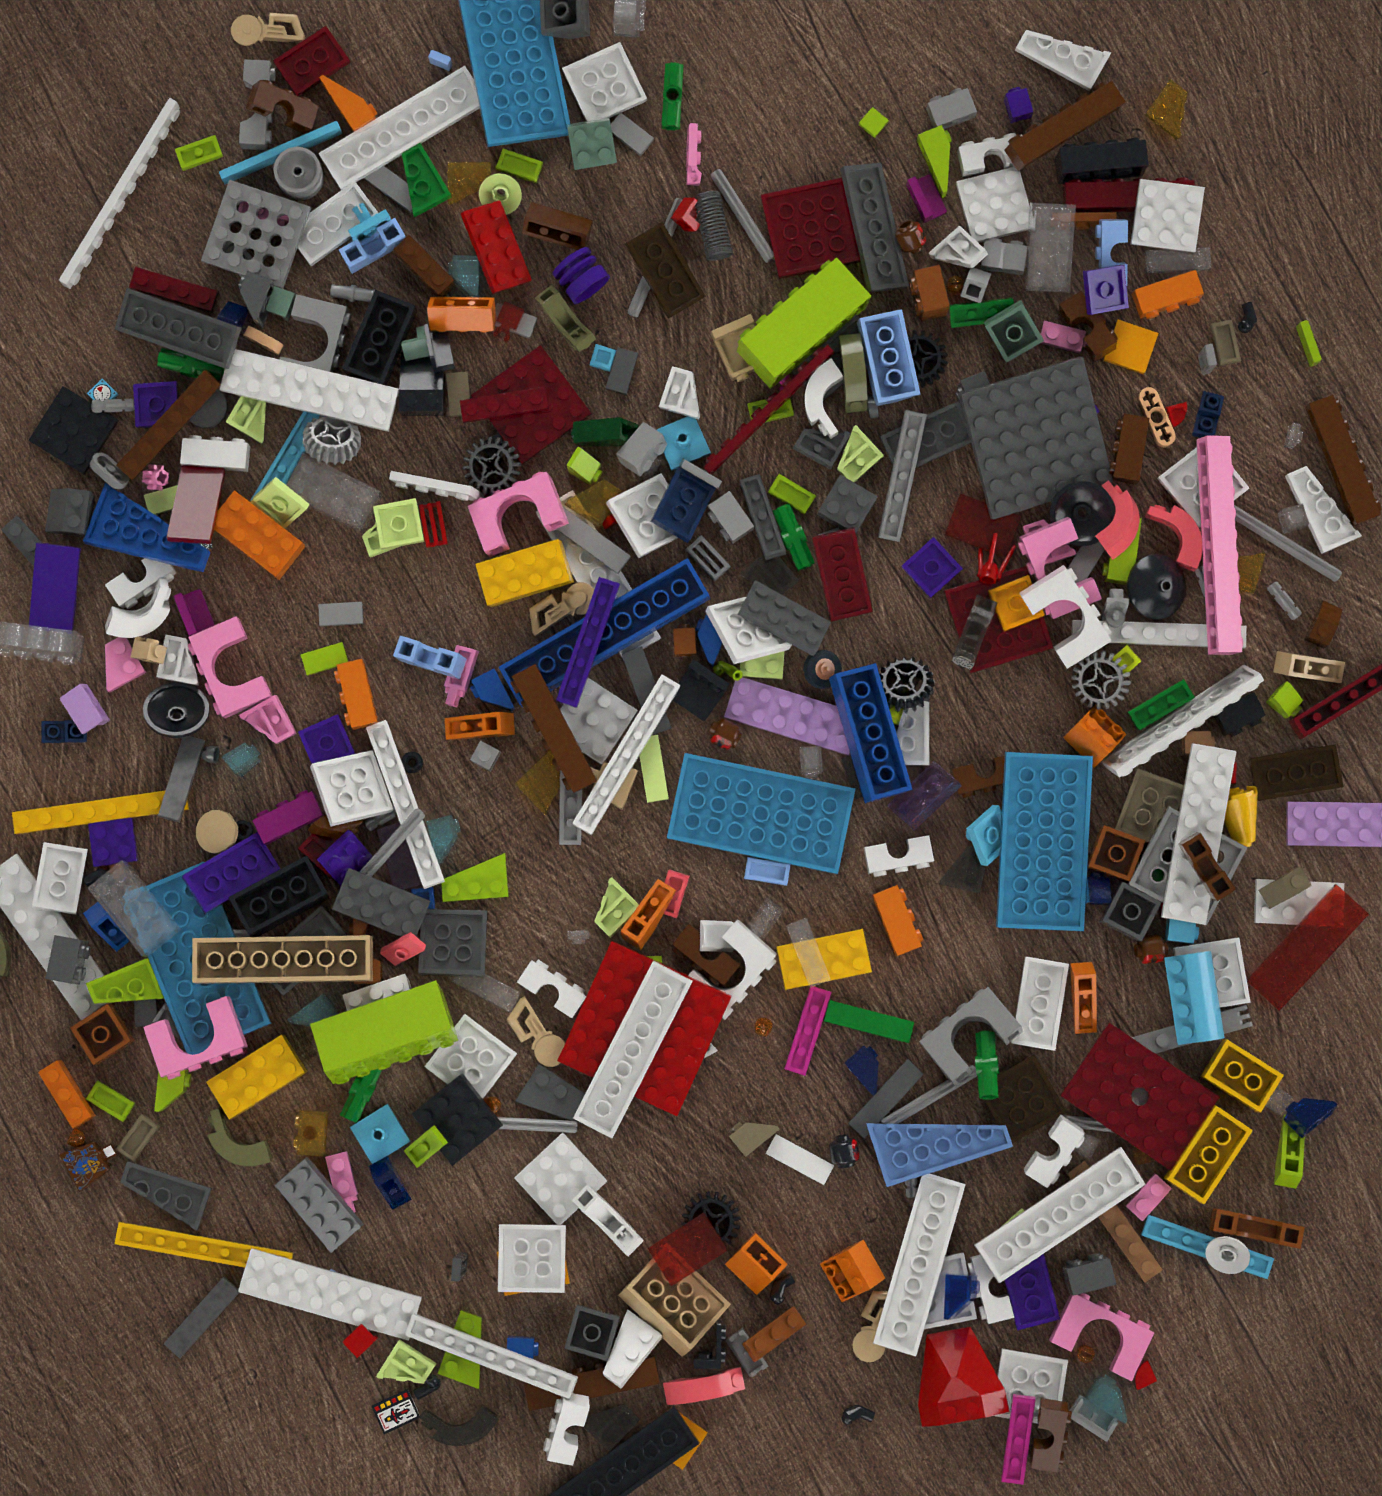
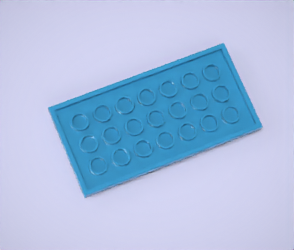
(514, 71)
(761, 813)
(1044, 841)
(174, 968)

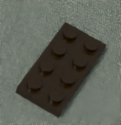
(665, 270)
(1296, 772)

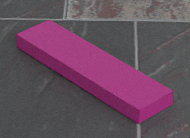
(807, 1030)
(1018, 1439)

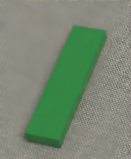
(869, 1021)

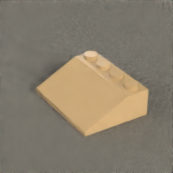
(676, 1311)

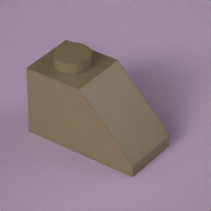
(1285, 887)
(751, 1135)

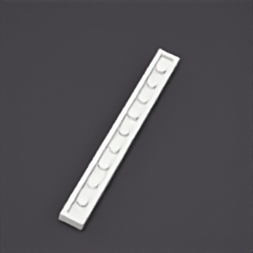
(116, 200)

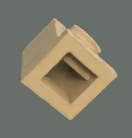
(148, 650)

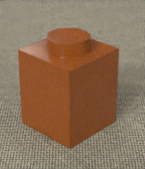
(684, 641)

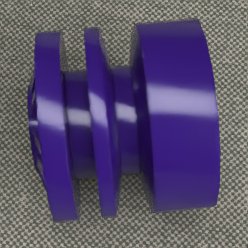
(583, 279)

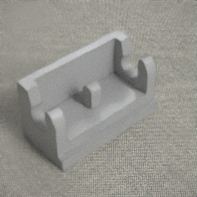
(735, 1343)
(1093, 1418)

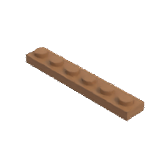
(1125, 1236)

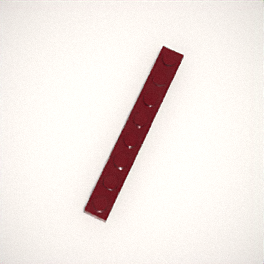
(760, 416)

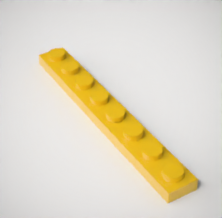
(88, 812)
(188, 1245)

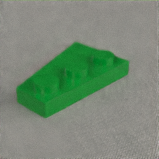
(423, 180)

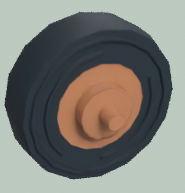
(820, 668)

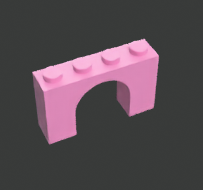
(488, 511)
(1038, 546)
(207, 647)
(227, 1039)
(1133, 1336)

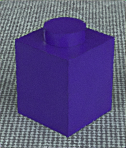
(1018, 104)

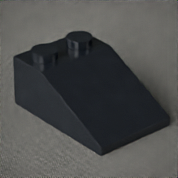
(420, 388)

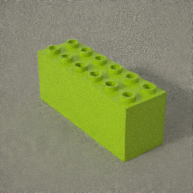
(802, 322)
(384, 1032)

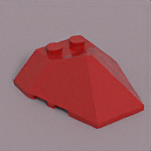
(958, 1380)

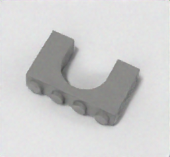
(331, 319)
(982, 1008)

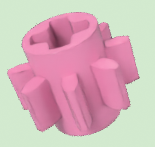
(155, 477)

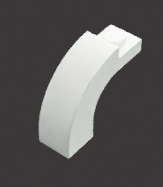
(819, 383)
(141, 621)
(608, 1219)

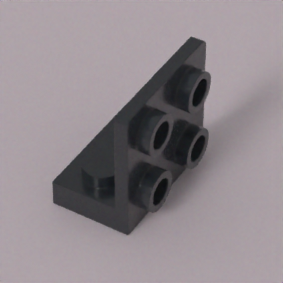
(700, 690)
(705, 1360)

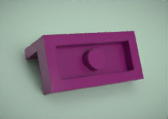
(926, 198)
(194, 611)

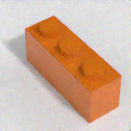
(1168, 295)
(461, 314)
(356, 694)
(897, 920)
(67, 1094)

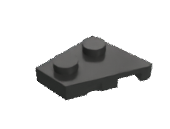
(820, 447)

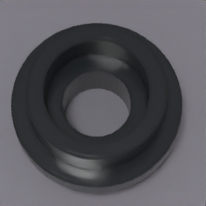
(412, 755)

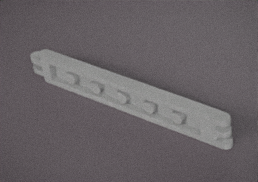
(1166, 1038)

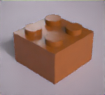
(929, 292)
(1115, 853)
(102, 1034)

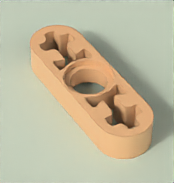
(1156, 400)

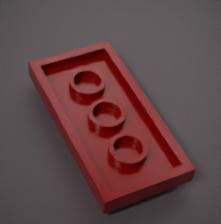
(496, 247)

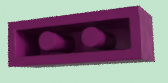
(288, 817)

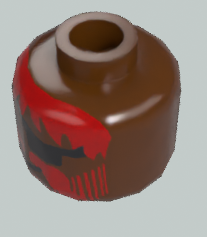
(910, 236)
(724, 733)
(1151, 949)

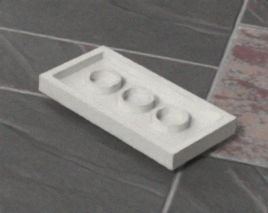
(330, 222)
(1292, 910)
(1040, 1002)

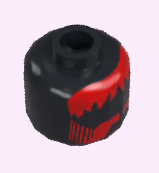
(844, 1151)

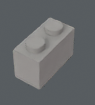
(951, 108)
(642, 449)
(730, 518)

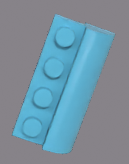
(1194, 998)

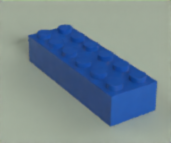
(870, 733)

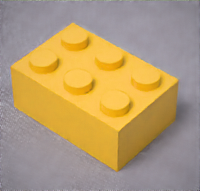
(1241, 1075)

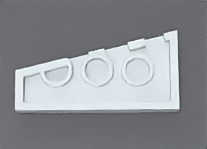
(1068, 60)
(440, 487)
(1325, 520)

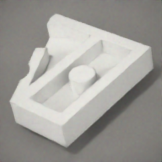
(959, 249)
(680, 394)
(178, 662)

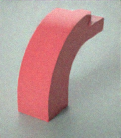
(1124, 527)
(1186, 530)
(703, 1387)

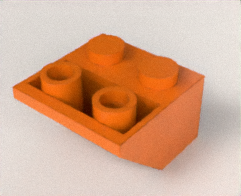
(1095, 735)
(756, 1263)
(852, 1271)

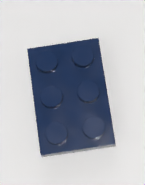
(683, 504)

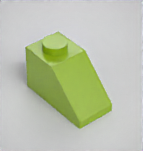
(584, 467)
(1285, 700)
(170, 1090)

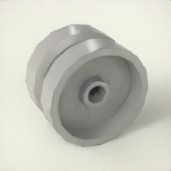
(301, 161)

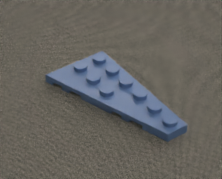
(920, 1149)

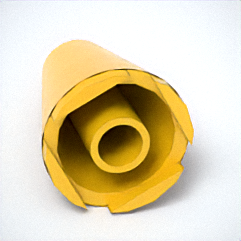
(1242, 814)

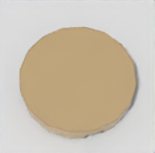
(216, 831)

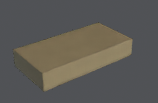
(1225, 343)
(457, 390)
(137, 1137)

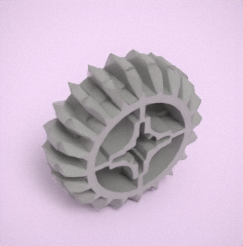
(331, 440)
(1102, 689)

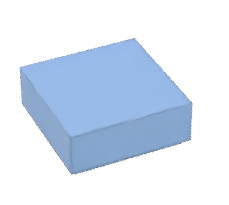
(440, 60)

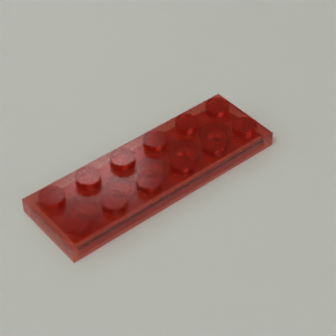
(1307, 947)

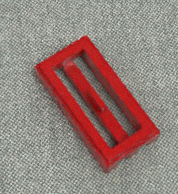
(430, 506)

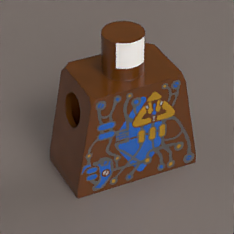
(88, 1163)

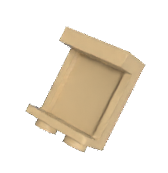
(726, 342)

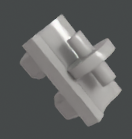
(1115, 608)

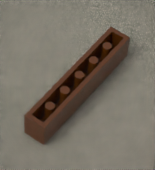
(1065, 125)
(169, 424)
(1343, 460)
(554, 728)
(594, 1384)

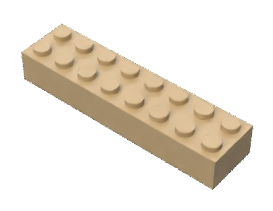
(282, 959)

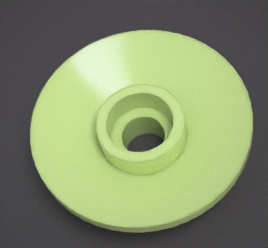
(512, 197)

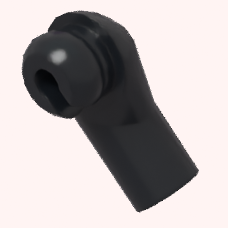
(1249, 319)
(94, 876)
(778, 1288)
(432, 1385)
(856, 1412)

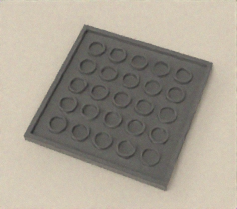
(1035, 436)

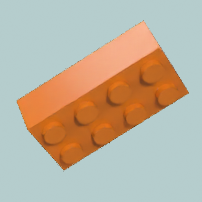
(257, 535)

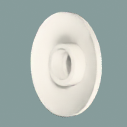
(1224, 1261)

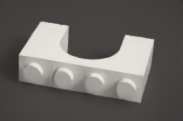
(1062, 586)
(756, 957)

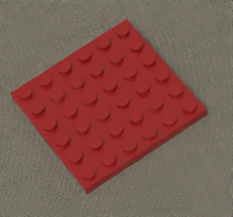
(682, 1046)

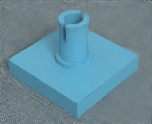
(367, 223)
(684, 442)
(986, 835)
(380, 1134)

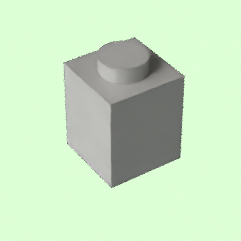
(975, 284)
(485, 756)

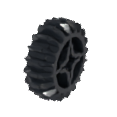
(927, 357)
(910, 673)
(728, 1213)

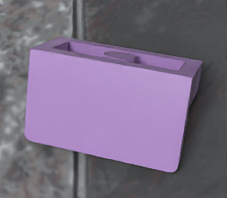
(84, 708)

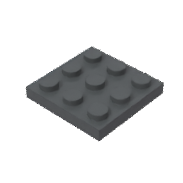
(453, 943)

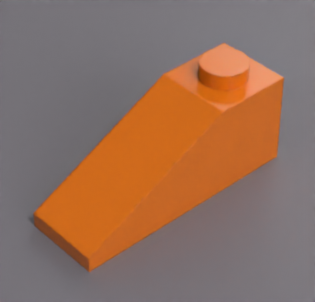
(350, 105)
(480, 726)
(647, 915)
(1084, 997)

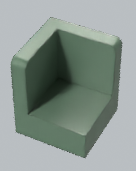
(281, 302)
(416, 347)

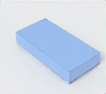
(767, 871)

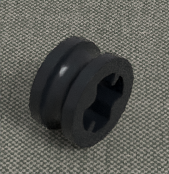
(249, 832)

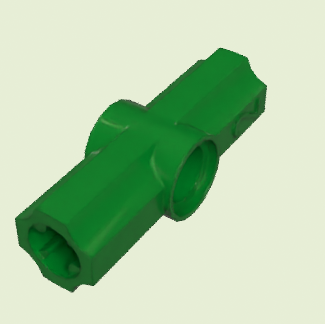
(672, 84)
(187, 365)
(793, 537)
(986, 1065)
(359, 1095)

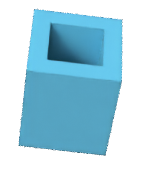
(1181, 931)

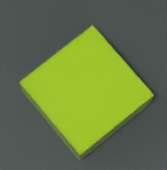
(873, 122)

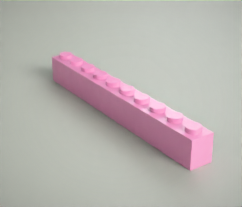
(1219, 545)

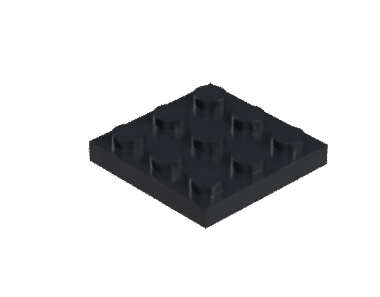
(73, 430)
(459, 1117)

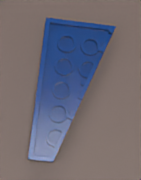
(133, 530)

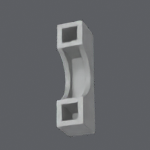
(255, 130)

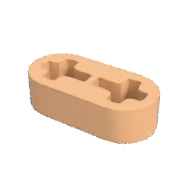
(263, 340)

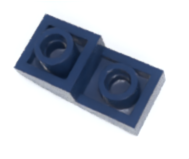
(1207, 414)
(61, 732)

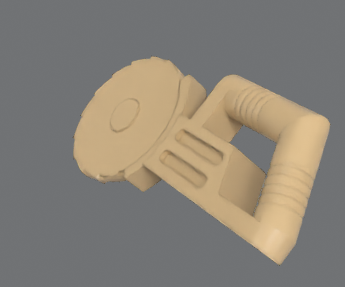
(249, 30)
(573, 602)
(545, 1046)
(863, 1341)

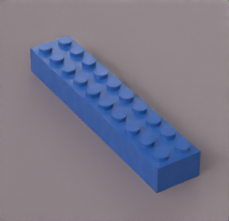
(630, 620)

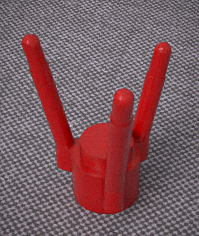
(989, 572)

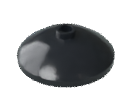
(1096, 502)
(1146, 586)
(172, 702)

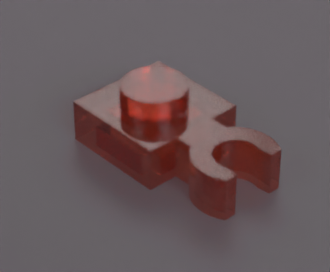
(509, 318)

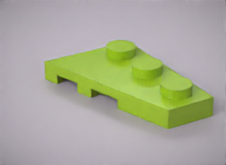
(478, 882)
(126, 984)
(456, 1366)

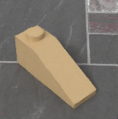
(1309, 667)

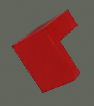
(686, 215)
(359, 1340)

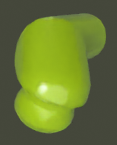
(729, 669)

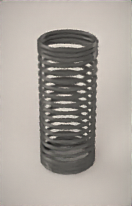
(718, 252)

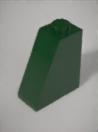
(603, 432)

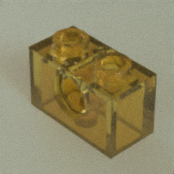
(319, 1122)

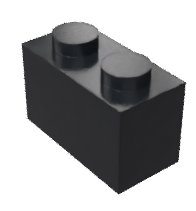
(1239, 714)

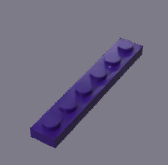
(588, 642)

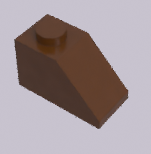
(1324, 625)
(323, 828)

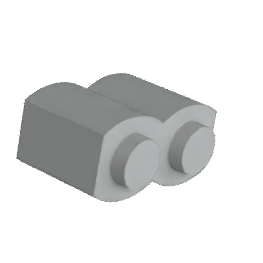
(1004, 257)

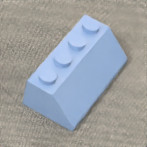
(888, 357)

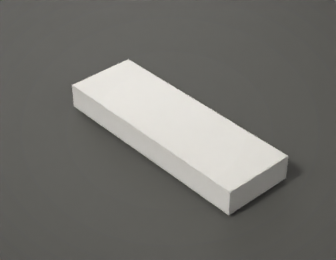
(799, 1159)

